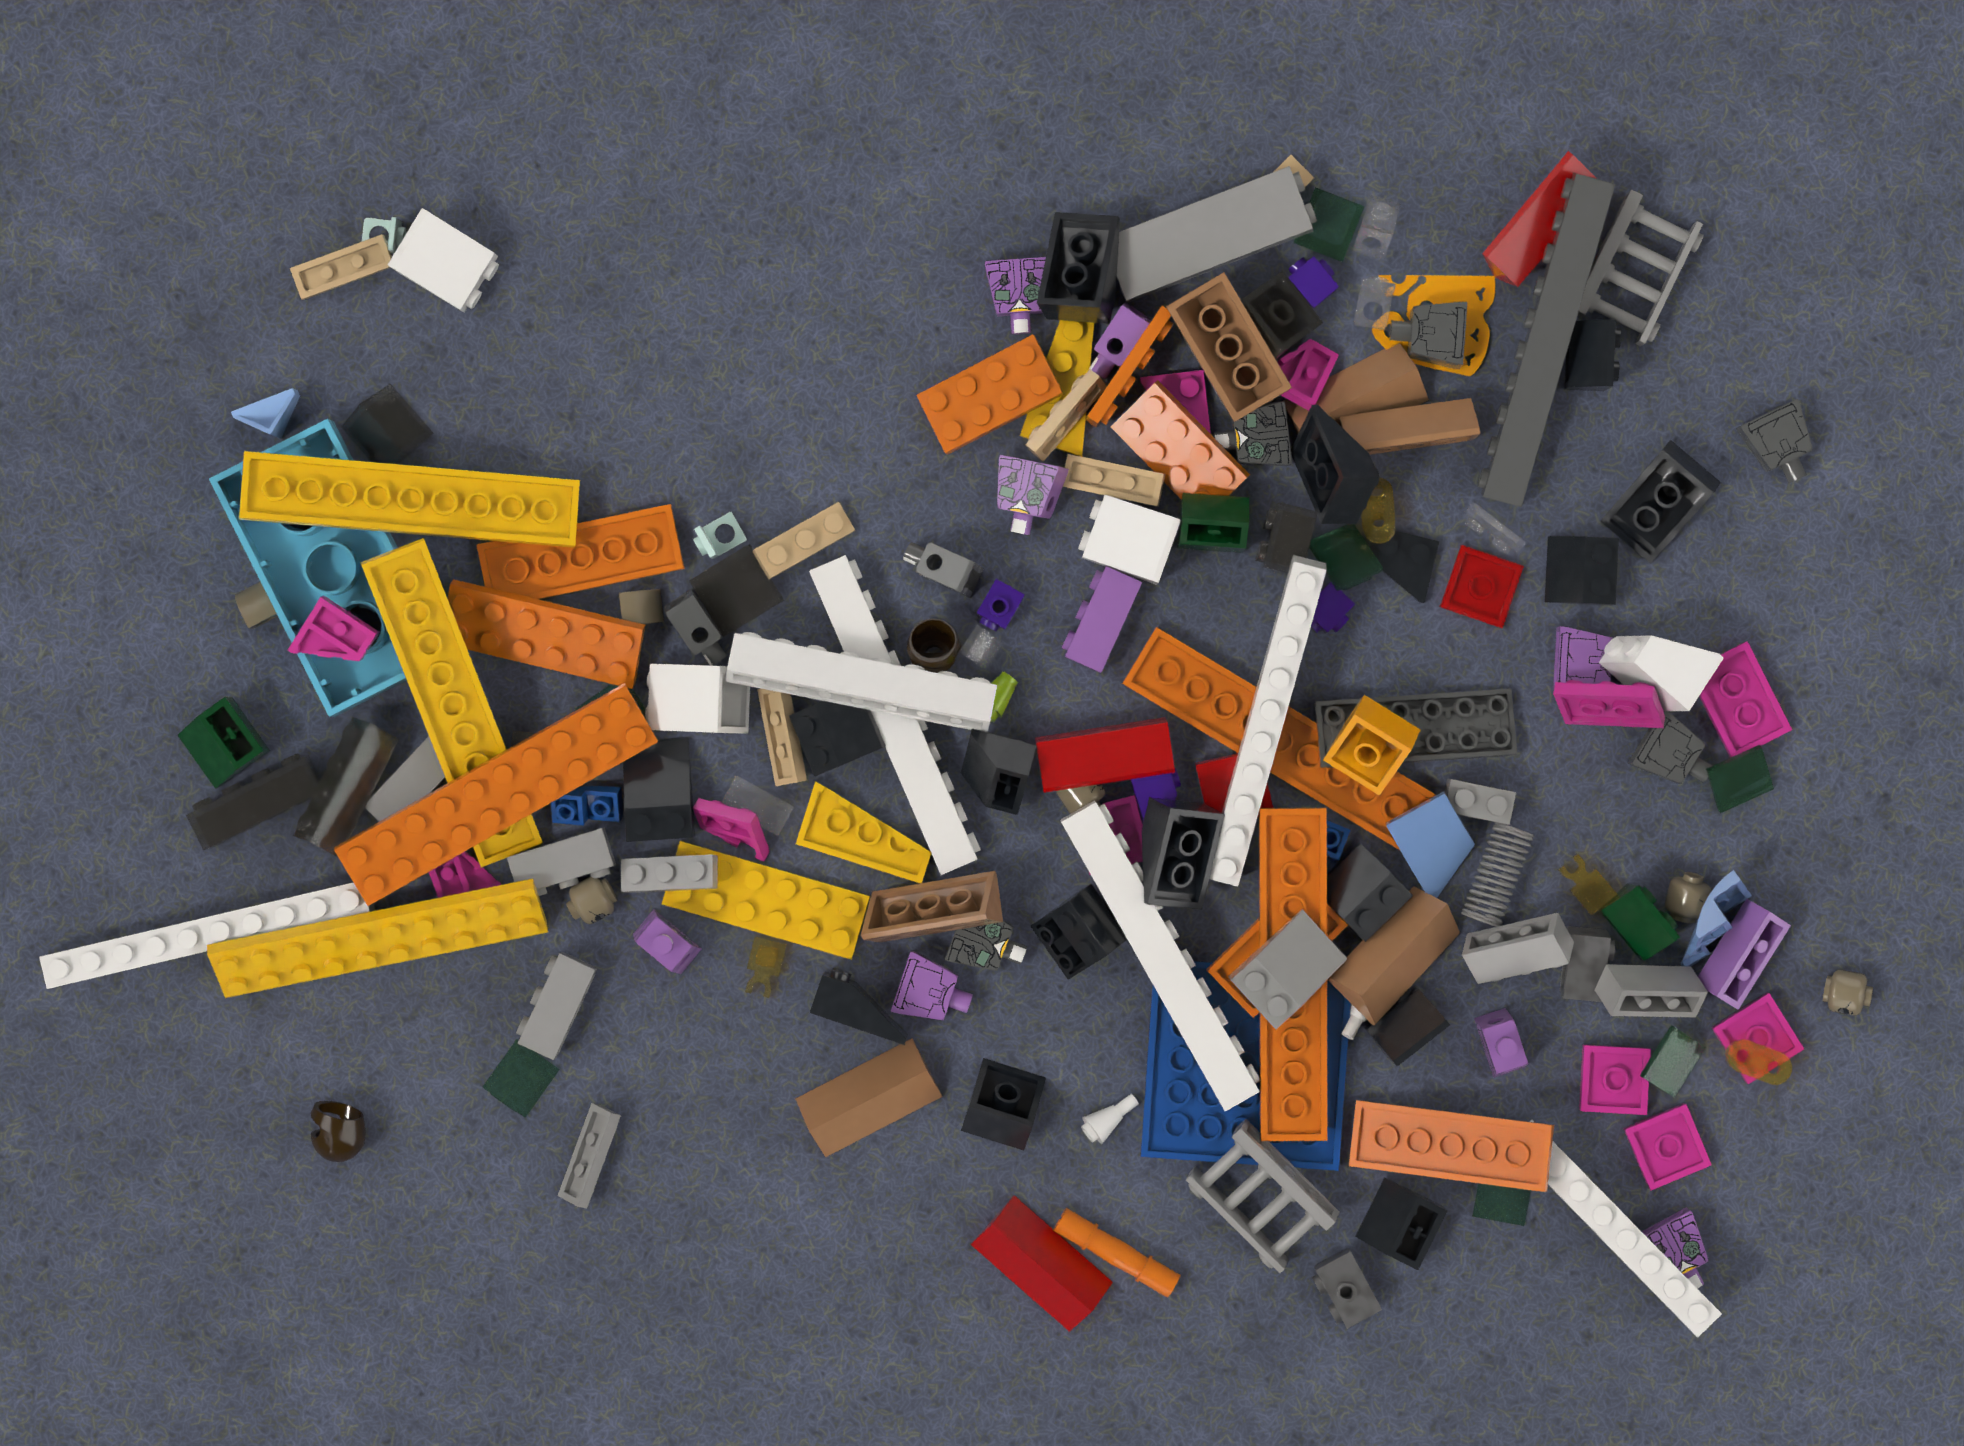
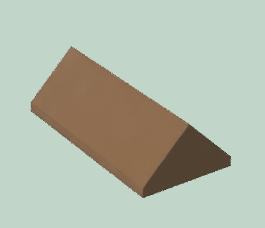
(1229, 347)
(1373, 384)
(1413, 426)
(933, 907)
(1395, 955)
(868, 1097)

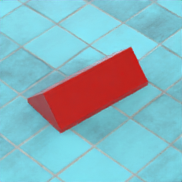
(1525, 236)
(1105, 754)
(1042, 1263)

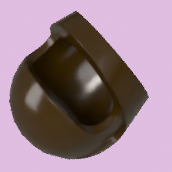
(931, 634)
(338, 1138)

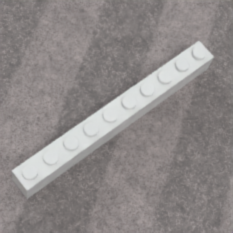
(1267, 716)
(903, 736)
(195, 935)
(1160, 956)

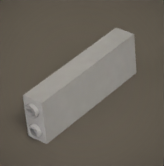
(1212, 233)

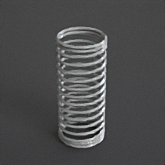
(1489, 919)

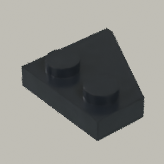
(1408, 561)

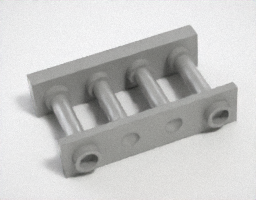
(1618, 241)
(1270, 1165)

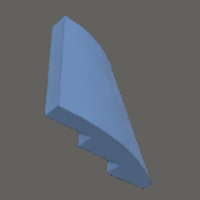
(1432, 841)
(1712, 921)

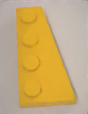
(1068, 359)
(852, 834)

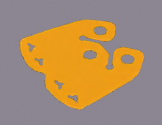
(1448, 289)

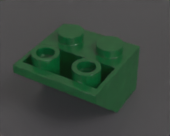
(1213, 523)
(223, 741)
(1639, 921)

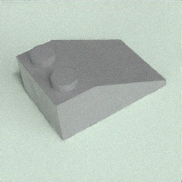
(1288, 969)

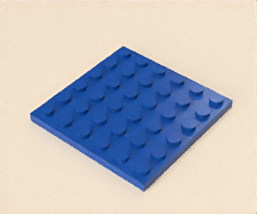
(1185, 1115)

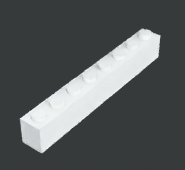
(861, 682)
(1630, 1244)

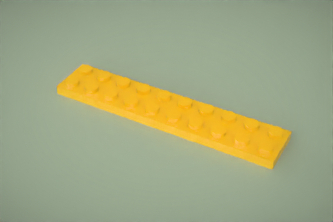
(409, 499)
(441, 677)
(378, 938)

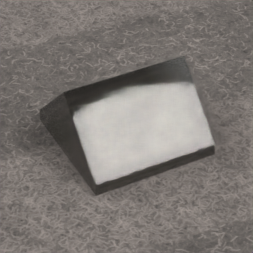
(386, 427)

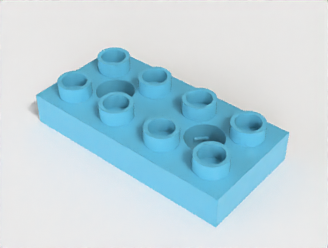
(312, 563)

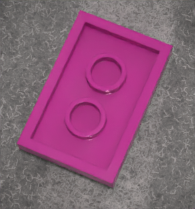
(1743, 702)
(1609, 704)

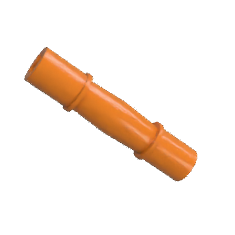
(1117, 1252)

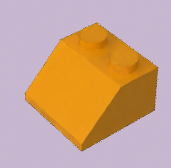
(1372, 745)

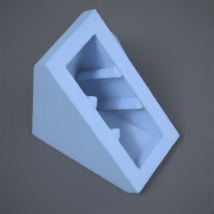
(271, 413)

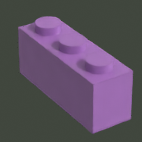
(1101, 618)
(1743, 953)

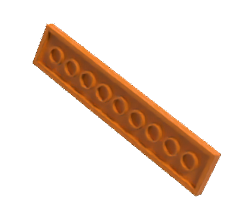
(1220, 706)
(496, 794)
(1296, 1052)

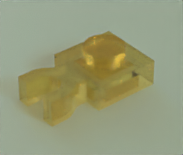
(1589, 887)
(765, 960)

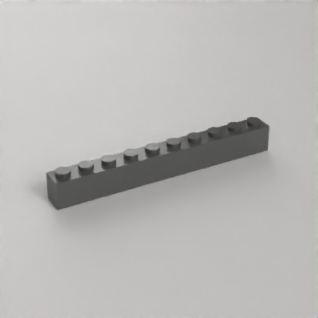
(1547, 338)

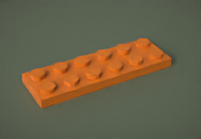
(604, 554)
(547, 634)
(1451, 1145)

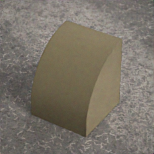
(255, 606)
(642, 606)

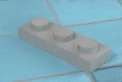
(669, 873)
(589, 1155)

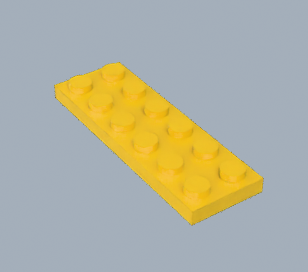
(776, 903)

